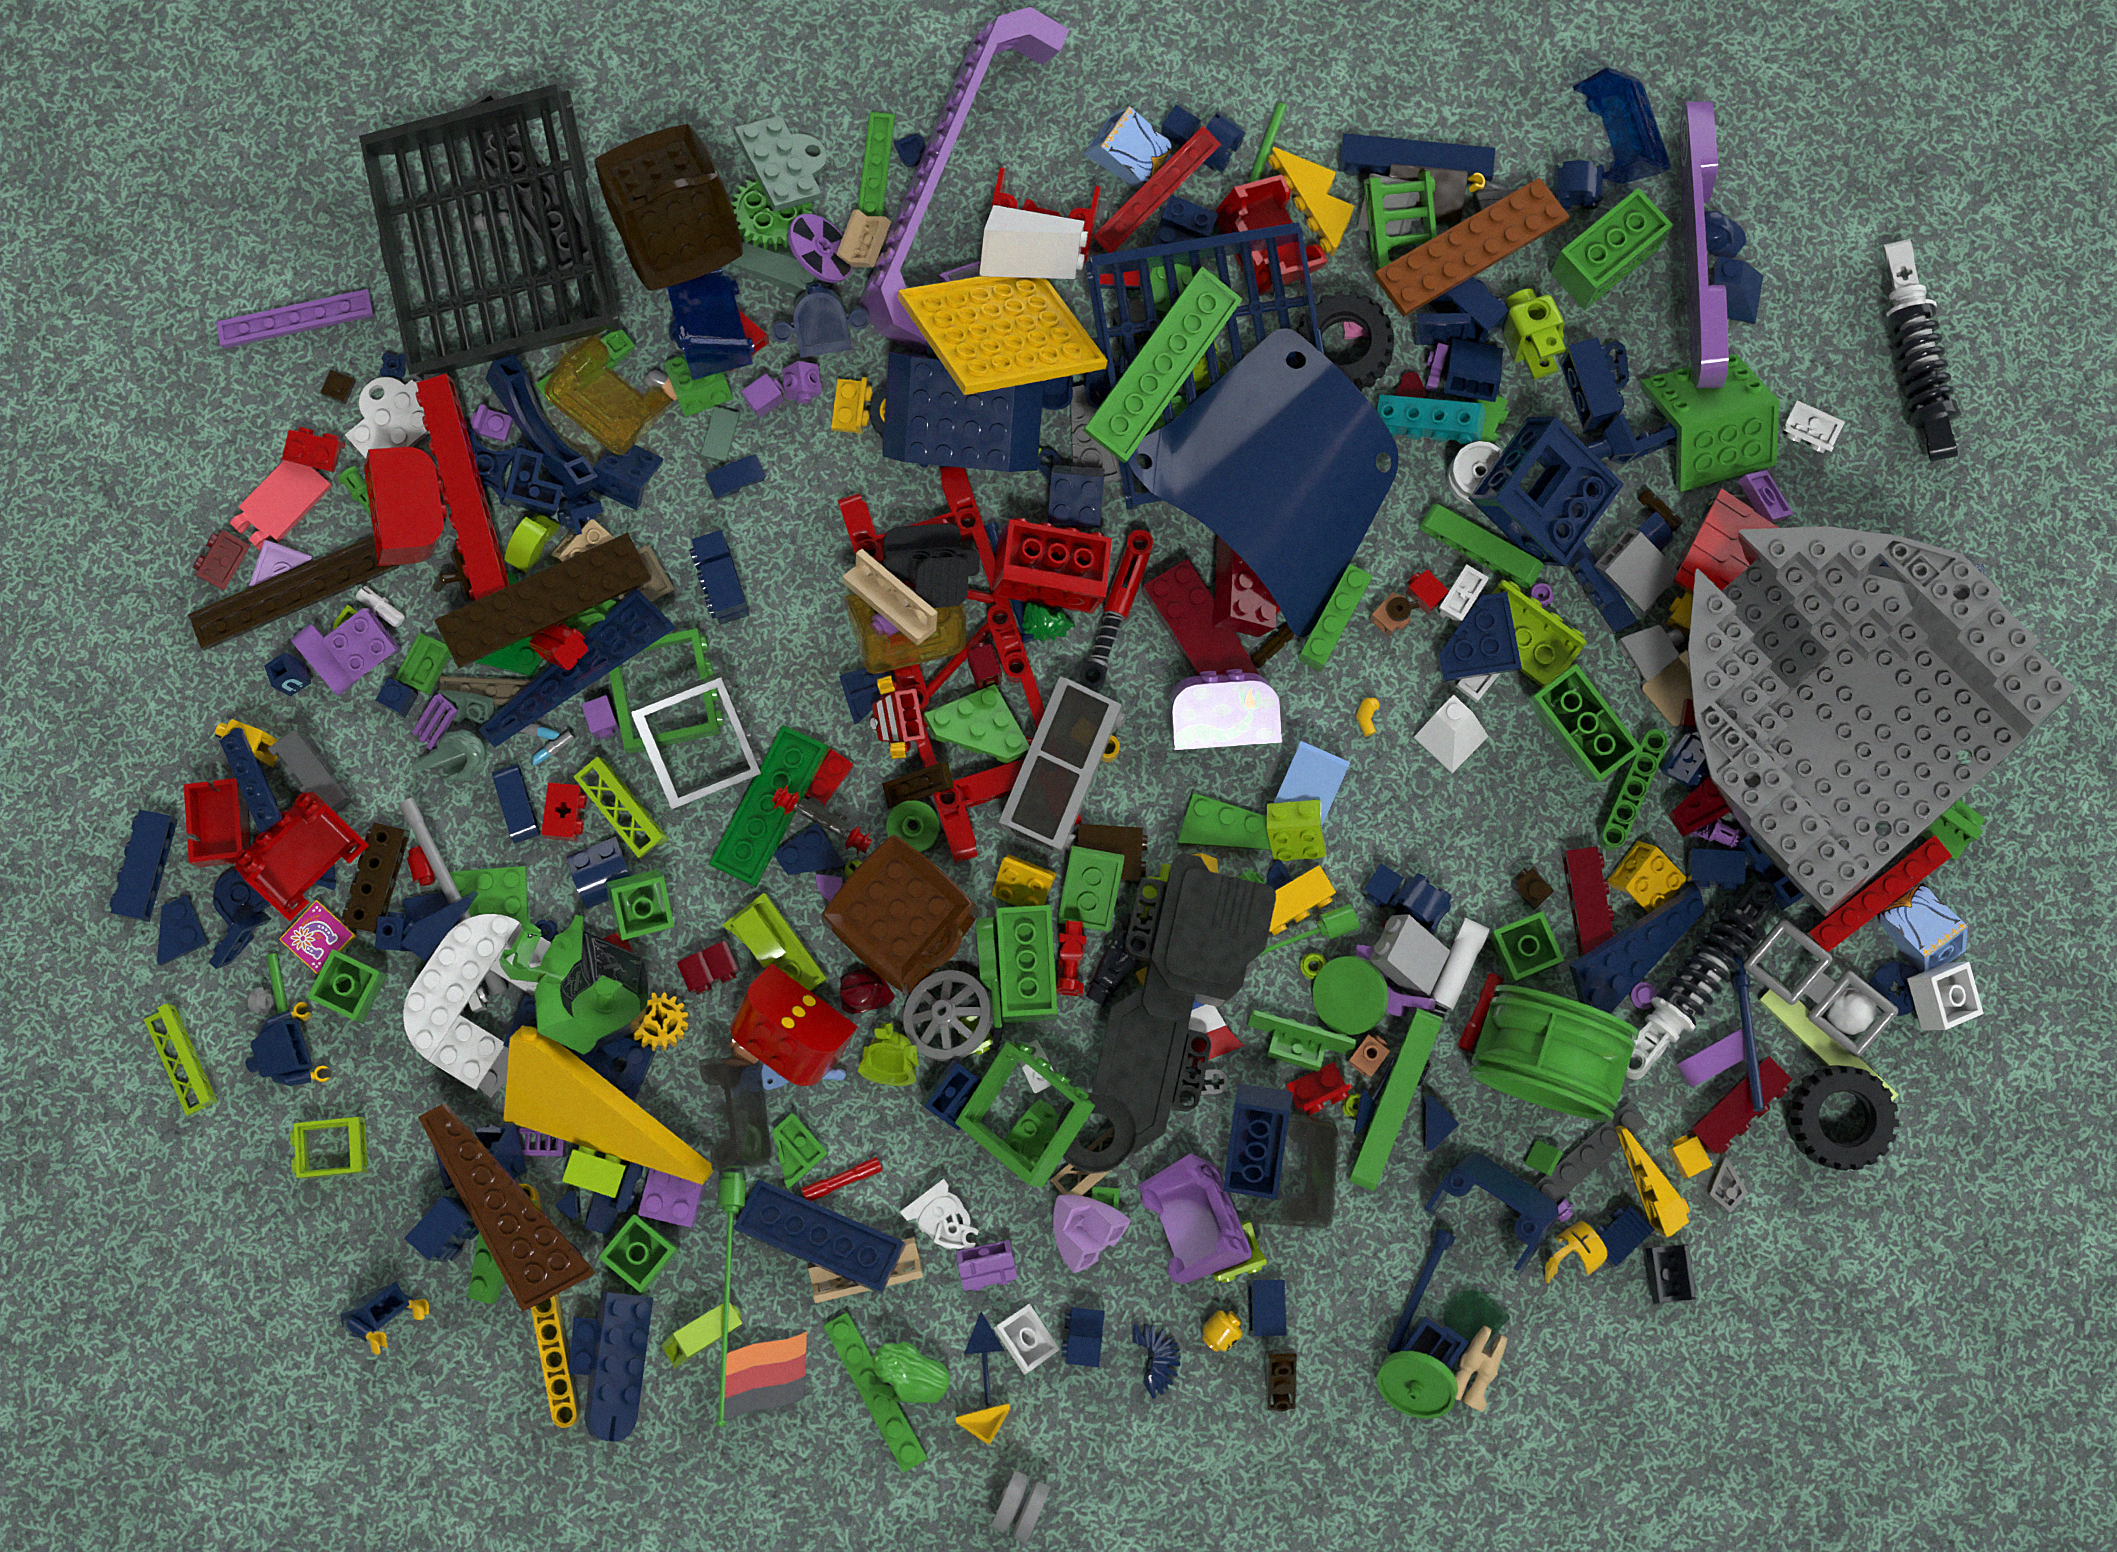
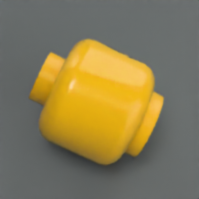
(1222, 1330)

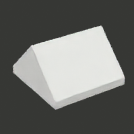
(1026, 1339)

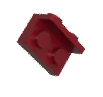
(221, 559)

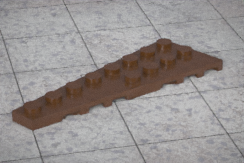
(520, 1237)

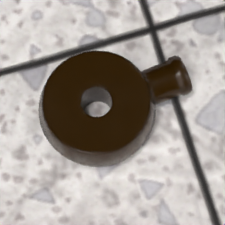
(1405, 606)

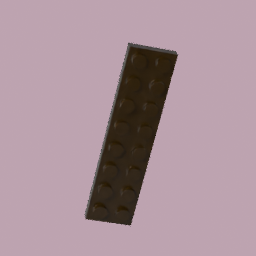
(542, 600)

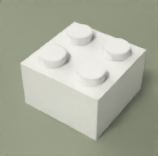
(1945, 996)

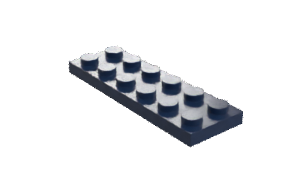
(820, 1236)

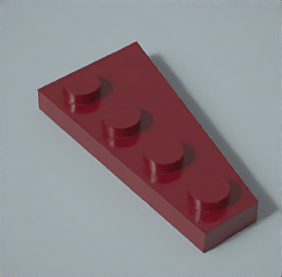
(1699, 809)

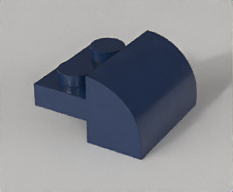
(595, 867)
(951, 1093)

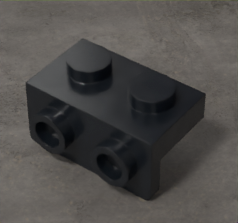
(1670, 1273)

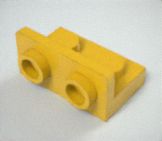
(850, 405)

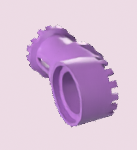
(1720, 833)

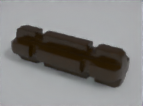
(1657, 505)
(1272, 646)

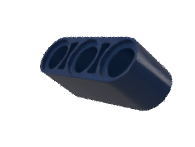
(514, 803)

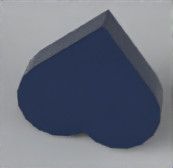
(910, 149)

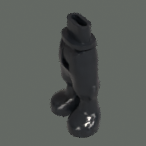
(1114, 963)

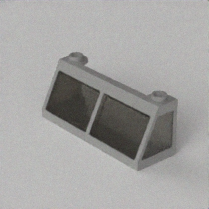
(1061, 766)

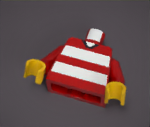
(897, 717)

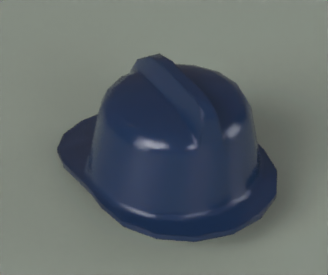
(1723, 235)

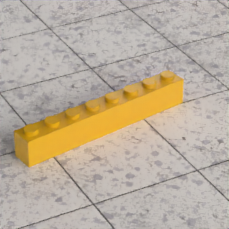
(1292, 903)

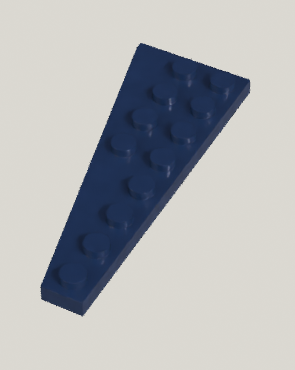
(610, 642)

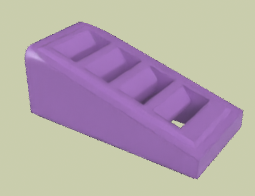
(560, 1150)

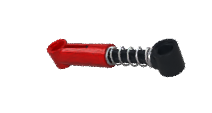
(1117, 606)

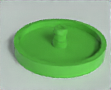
(1350, 995)
(1417, 1384)

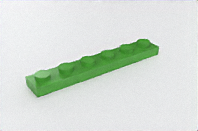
(884, 1411)

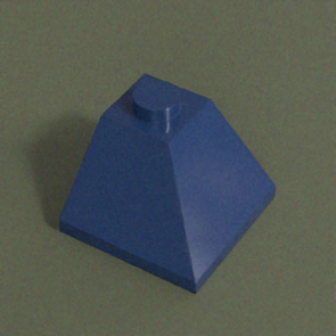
(1742, 288)

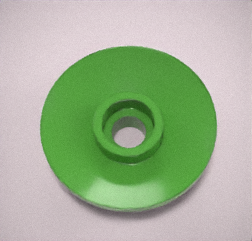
(926, 831)

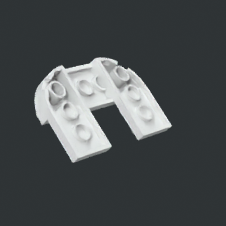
(446, 987)

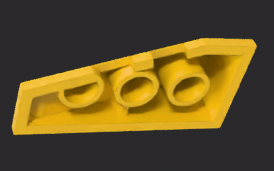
(1661, 1202)

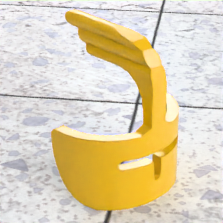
(1590, 1260)

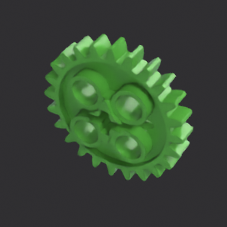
(752, 217)

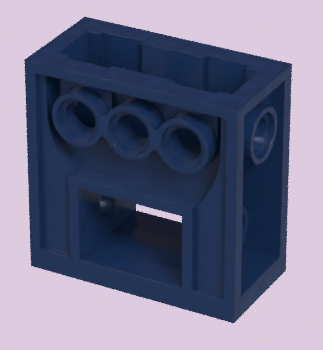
(1561, 501)

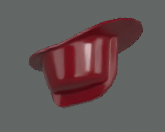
(864, 991)

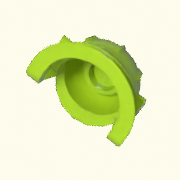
(889, 1058)

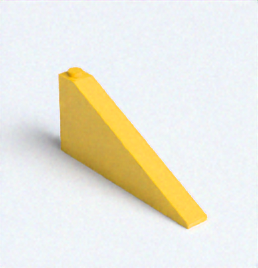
(570, 1101)

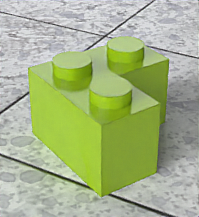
(594, 1172)

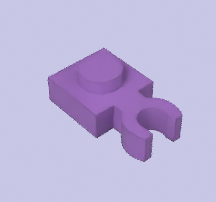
(1435, 361)

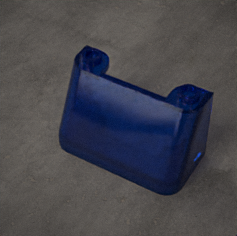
(710, 325)

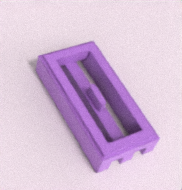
(425, 718)

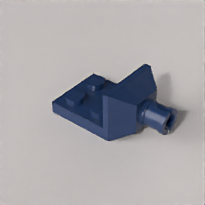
(1620, 445)

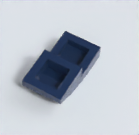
(735, 476)

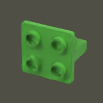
(1956, 828)

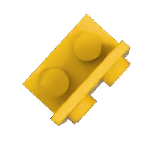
(1647, 876)

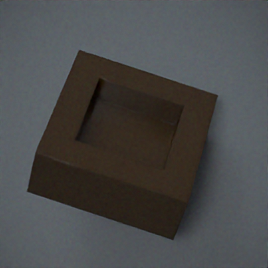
(338, 386)

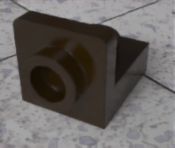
(1532, 887)

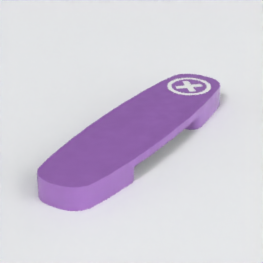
(1705, 302)

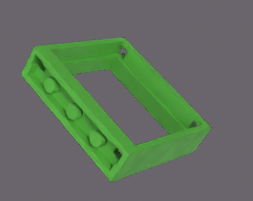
(705, 669)
(988, 1090)

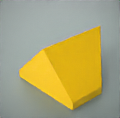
(985, 1422)

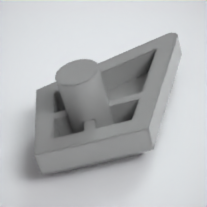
(1727, 1187)

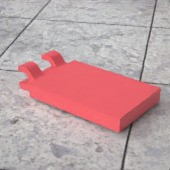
(280, 502)

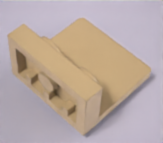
(573, 545)

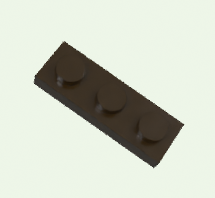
(918, 784)

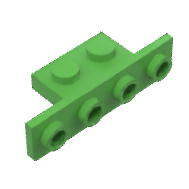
(1299, 1042)

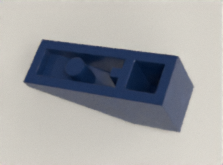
(431, 929)

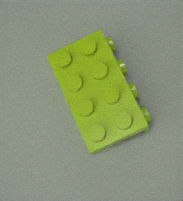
(1542, 639)

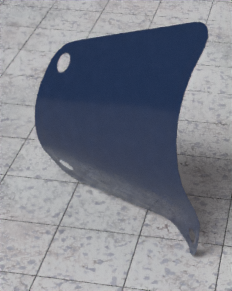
(1278, 470)

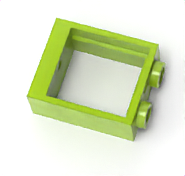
(357, 1147)

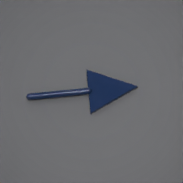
(1367, 1104)
(984, 1341)

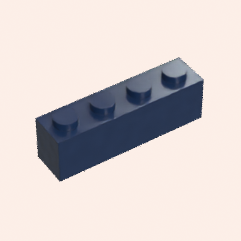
(143, 865)

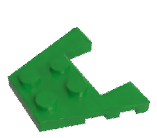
(517, 657)

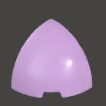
(1085, 1229)

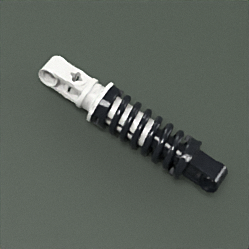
(1919, 355)
(1701, 975)

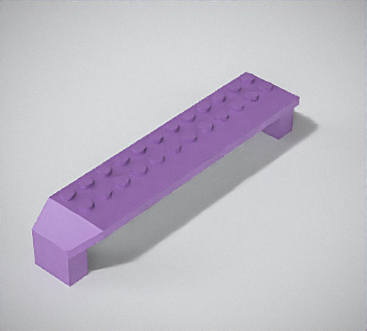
(1023, 31)

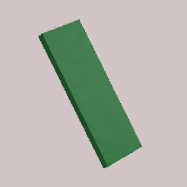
(756, 824)

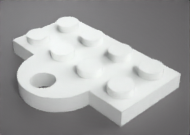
(390, 420)

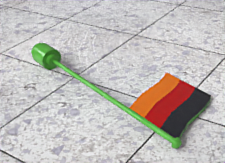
(765, 1372)

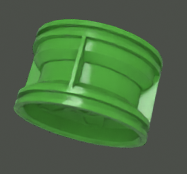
(1554, 1052)

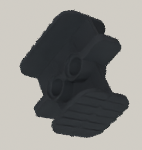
(932, 561)

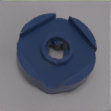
(1884, 978)

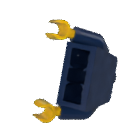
(282, 1051)
(377, 1309)

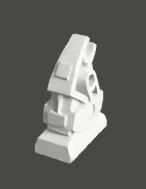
(937, 1216)

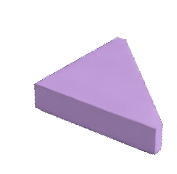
(275, 560)

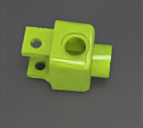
(1543, 323)

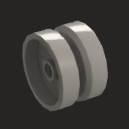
(1019, 1506)

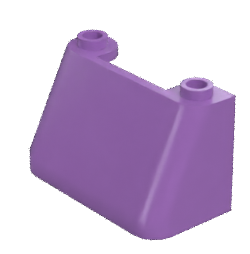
(1196, 1219)

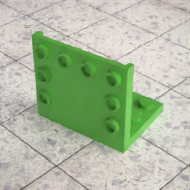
(1718, 428)

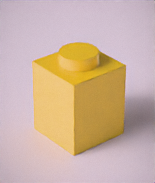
(1689, 1156)

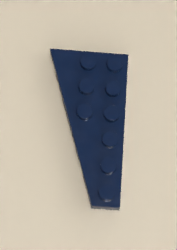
(1621, 962)

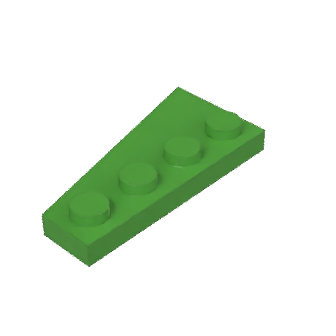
(1224, 825)

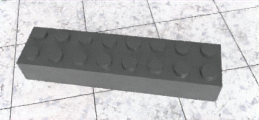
(524, 193)

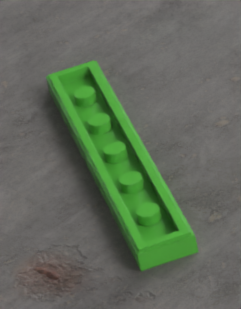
(876, 163)

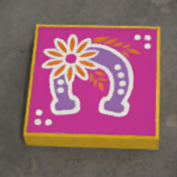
(316, 935)

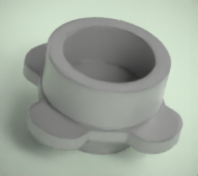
(260, 1001)

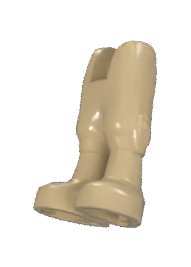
(1484, 1362)

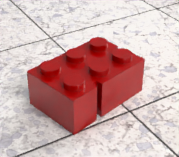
(217, 820)

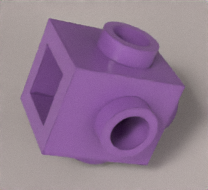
(801, 382)

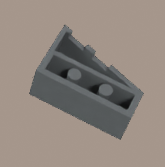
(310, 771)

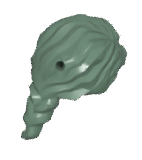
(458, 753)

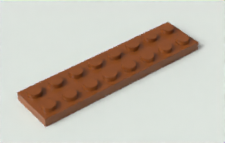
(1471, 247)

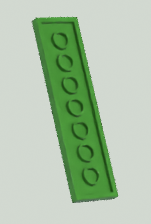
(1162, 365)

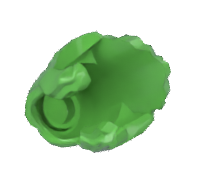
(911, 1374)

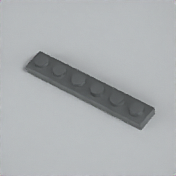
(1587, 1155)

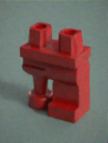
(1071, 957)

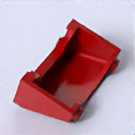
(1262, 206)

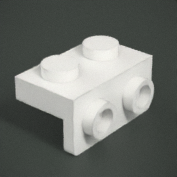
(1813, 426)

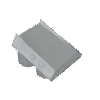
(1390, 203)

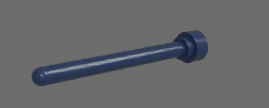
(1441, 1242)

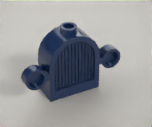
(820, 322)

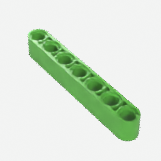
(1395, 1099)

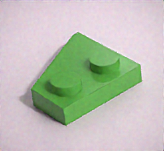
(796, 1149)

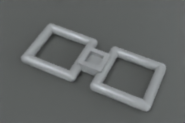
(1820, 988)

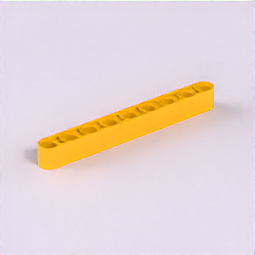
(558, 1344)

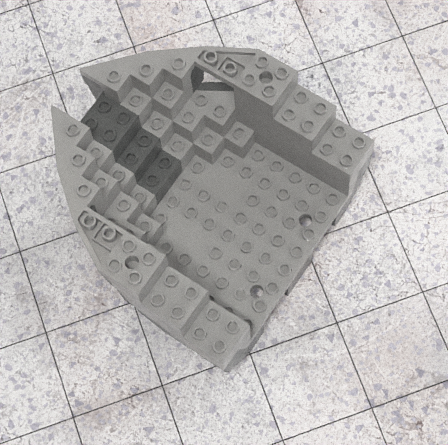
(1848, 690)

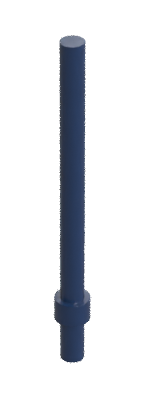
(1742, 984)

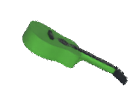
(990, 970)

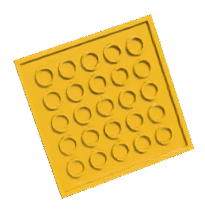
(1001, 331)

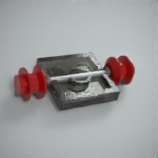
(814, 811)

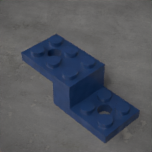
(603, 1058)

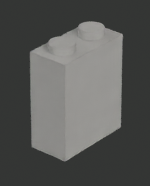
(1636, 569)
(1409, 955)

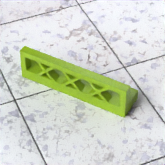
(629, 801)
(186, 1056)

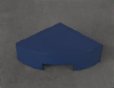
(1278, 876)

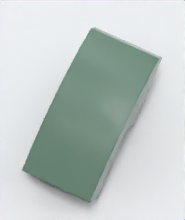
(469, 706)

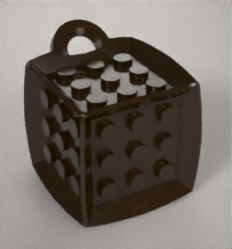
(669, 206)

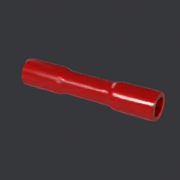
(1473, 1028)
(826, 1186)

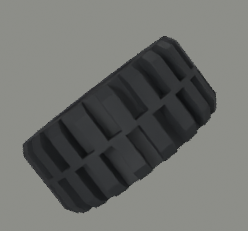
(1368, 316)
(1878, 1117)

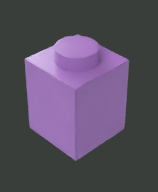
(763, 395)
(600, 717)

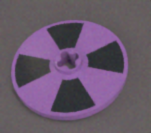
(816, 247)

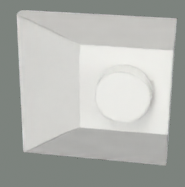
(1452, 734)

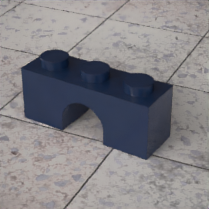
(1766, 871)

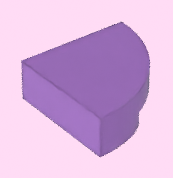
(828, 885)

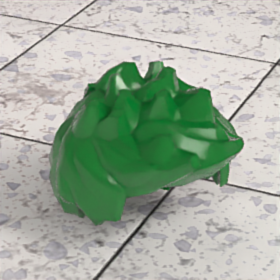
(1044, 623)

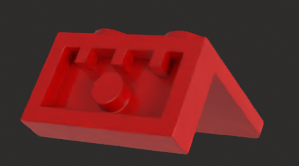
(1318, 1088)

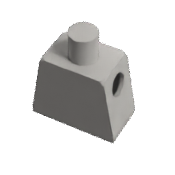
(1650, 651)

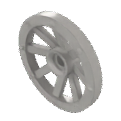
(950, 1018)

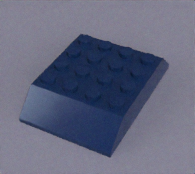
(939, 425)

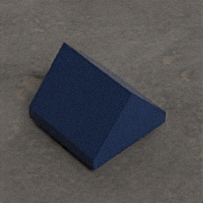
(570, 1204)

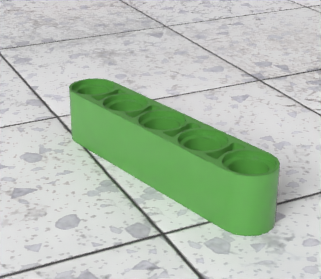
(1481, 545)
(1625, 800)

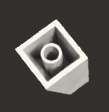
(1031, 245)

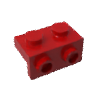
(312, 450)

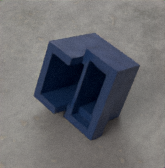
(1434, 1341)

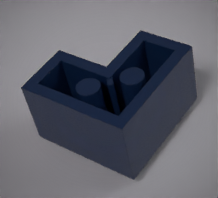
(525, 489)
(1084, 1337)

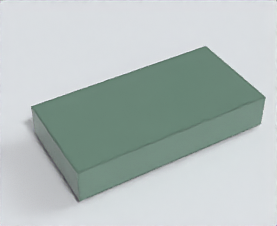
(720, 435)

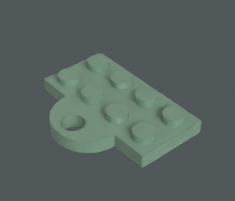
(782, 161)

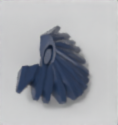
(1158, 1358)

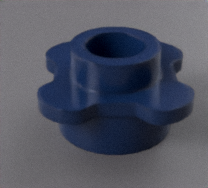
(396, 372)

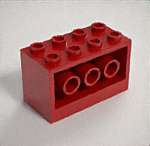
(1051, 565)

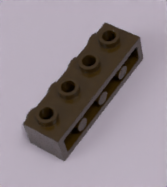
(376, 877)

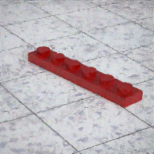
(1156, 190)

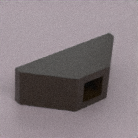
(1281, 1378)

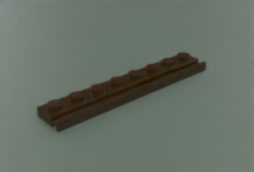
(287, 593)

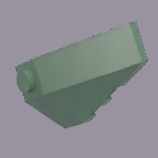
(775, 267)

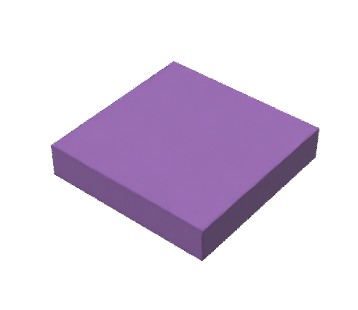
(1765, 496)

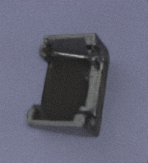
(746, 1111)

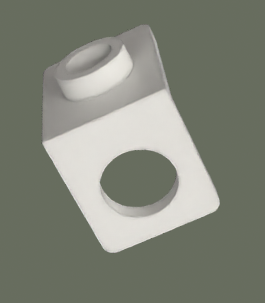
(1035, 1080)

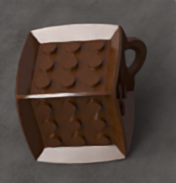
(900, 914)

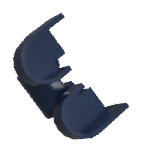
(1059, 391)

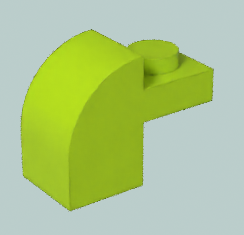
(528, 541)

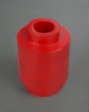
(420, 867)

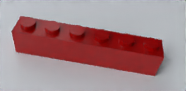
(1879, 893)

